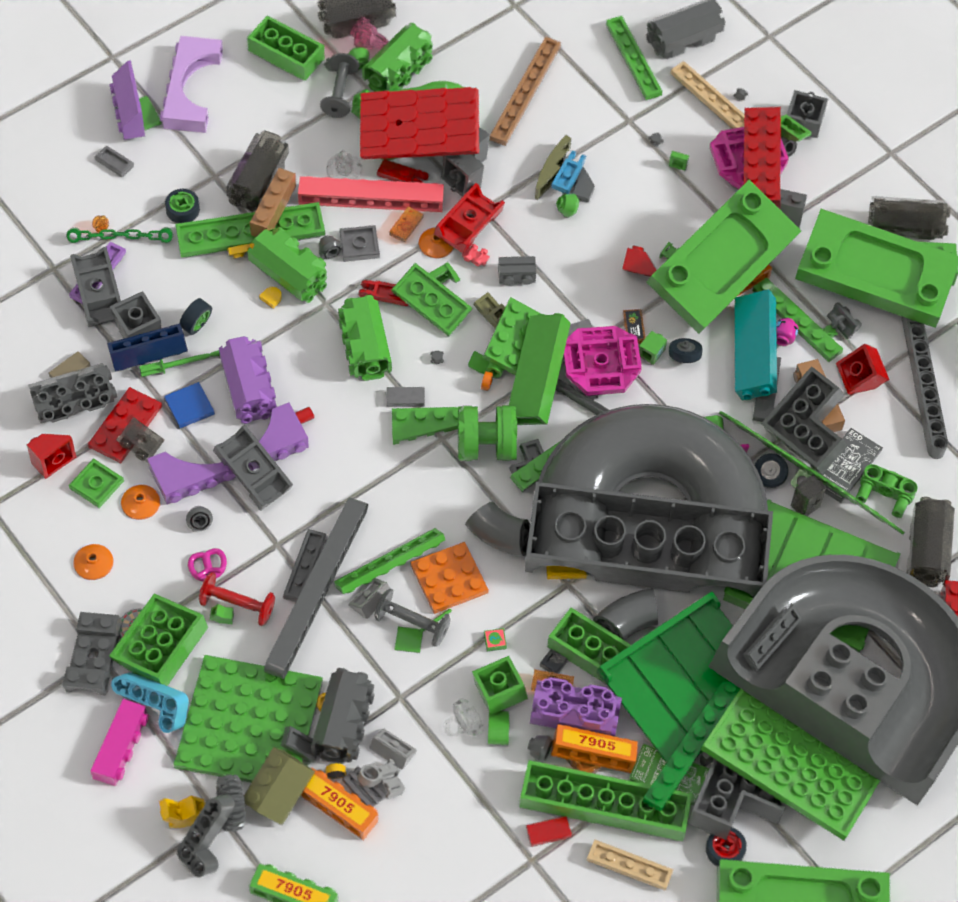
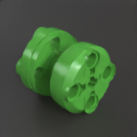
(499, 433)

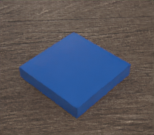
(189, 405)

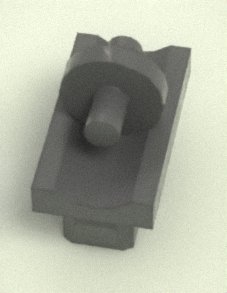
(842, 320)

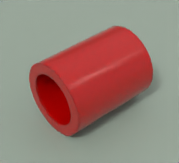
(305, 415)

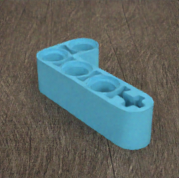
(171, 702)

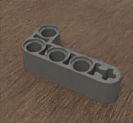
(194, 847)

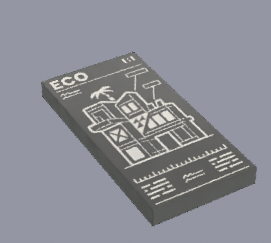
(851, 463)

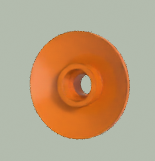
(432, 247)
(142, 508)
(95, 568)

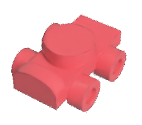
(475, 256)

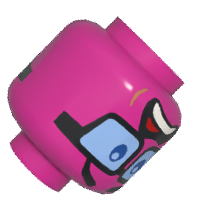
(786, 331)

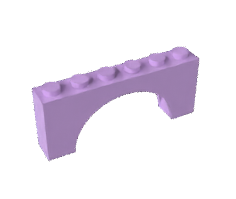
(191, 55)

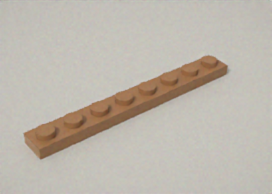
(525, 91)

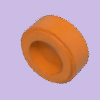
(487, 381)

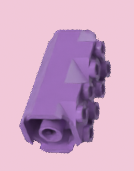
(247, 379)
(582, 708)

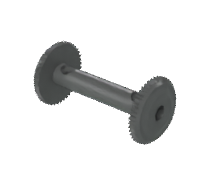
(335, 105)
(412, 617)

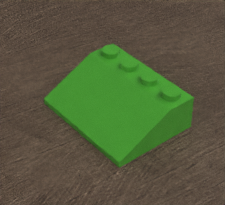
(159, 640)

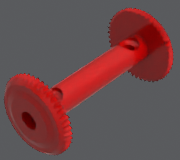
(208, 589)

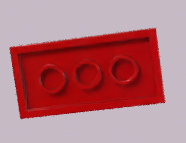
(130, 405)

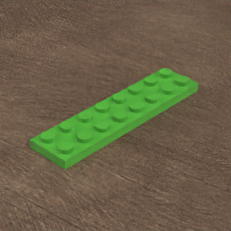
(234, 230)

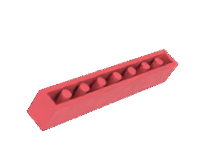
(371, 194)

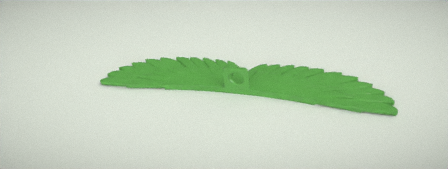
(807, 471)

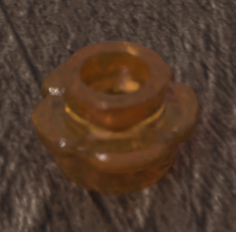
(100, 223)

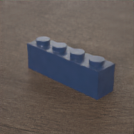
(147, 347)

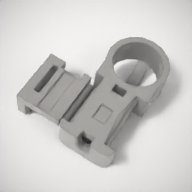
(386, 773)

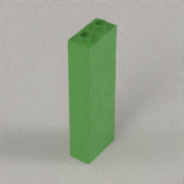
(539, 368)

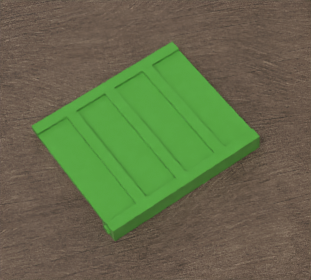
(801, 537)

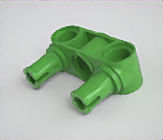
(889, 485)

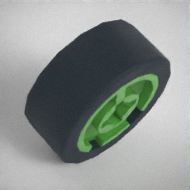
(182, 206)
(195, 316)

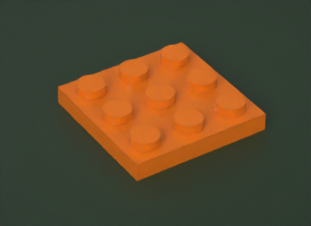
(449, 577)

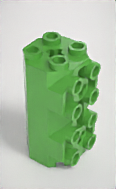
(398, 59)
(289, 266)
(364, 338)

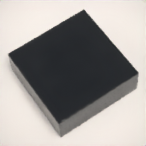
(553, 662)

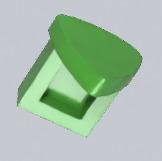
(444, 273)

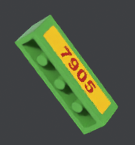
(286, 887)

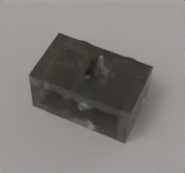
(149, 440)
(808, 495)

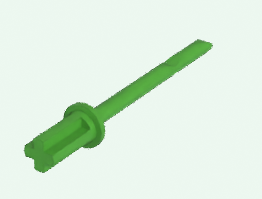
(159, 367)

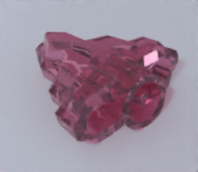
(366, 35)

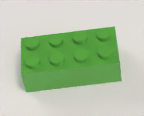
(285, 48)
(585, 642)

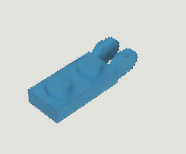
(568, 173)

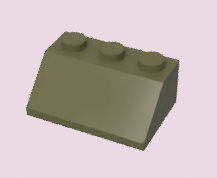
(278, 785)

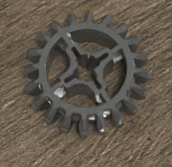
(232, 785)

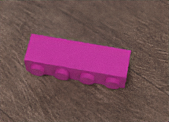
(119, 742)

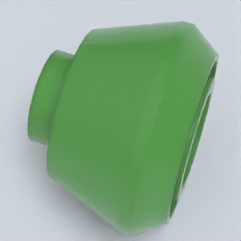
(361, 55)
(568, 204)

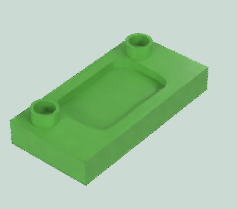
(723, 256)
(878, 268)
(793, 883)

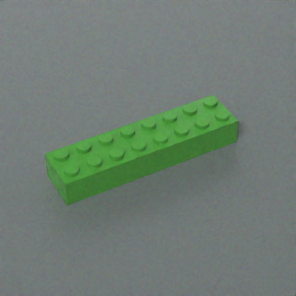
(602, 800)

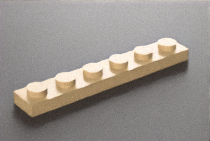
(708, 95)

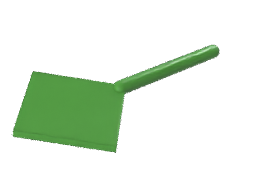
(410, 638)

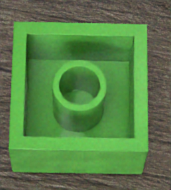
(499, 685)

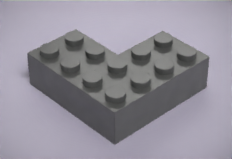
(800, 417)
(722, 797)

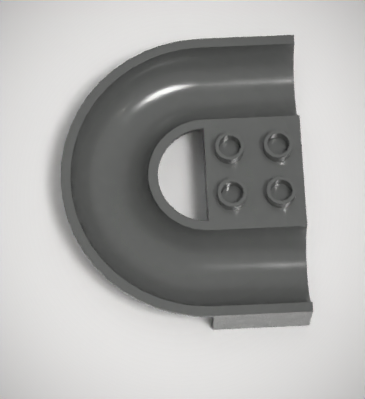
(649, 540)
(881, 723)

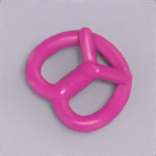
(207, 564)

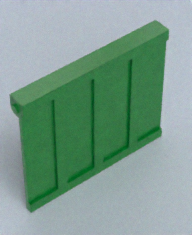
(668, 673)

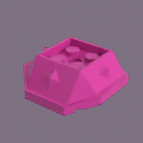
(729, 155)
(602, 344)

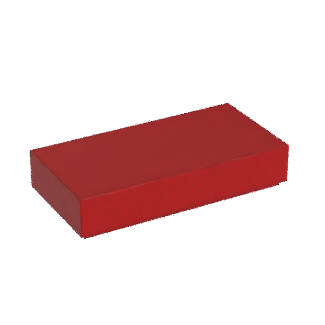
(548, 831)

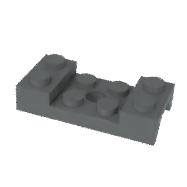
(96, 302)
(264, 484)
(99, 634)

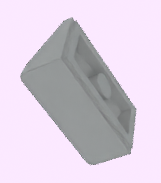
(368, 598)
(392, 748)

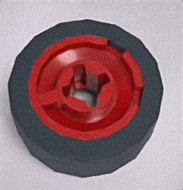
(716, 850)

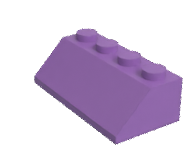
(127, 102)

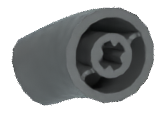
(500, 529)
(629, 614)

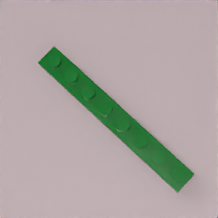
(690, 746)

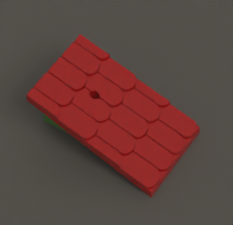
(419, 123)

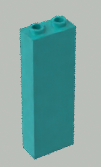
(755, 345)

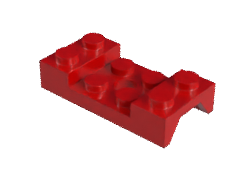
(461, 230)

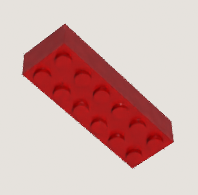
(763, 150)

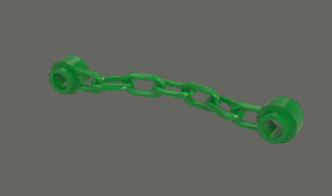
(78, 232)

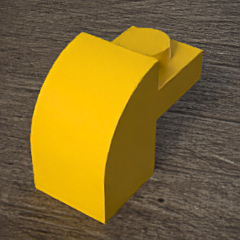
(181, 813)

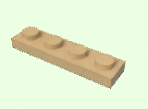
(630, 865)

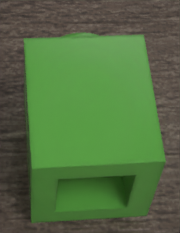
(652, 347)

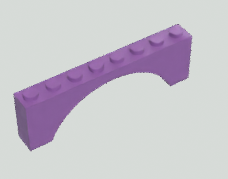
(182, 479)

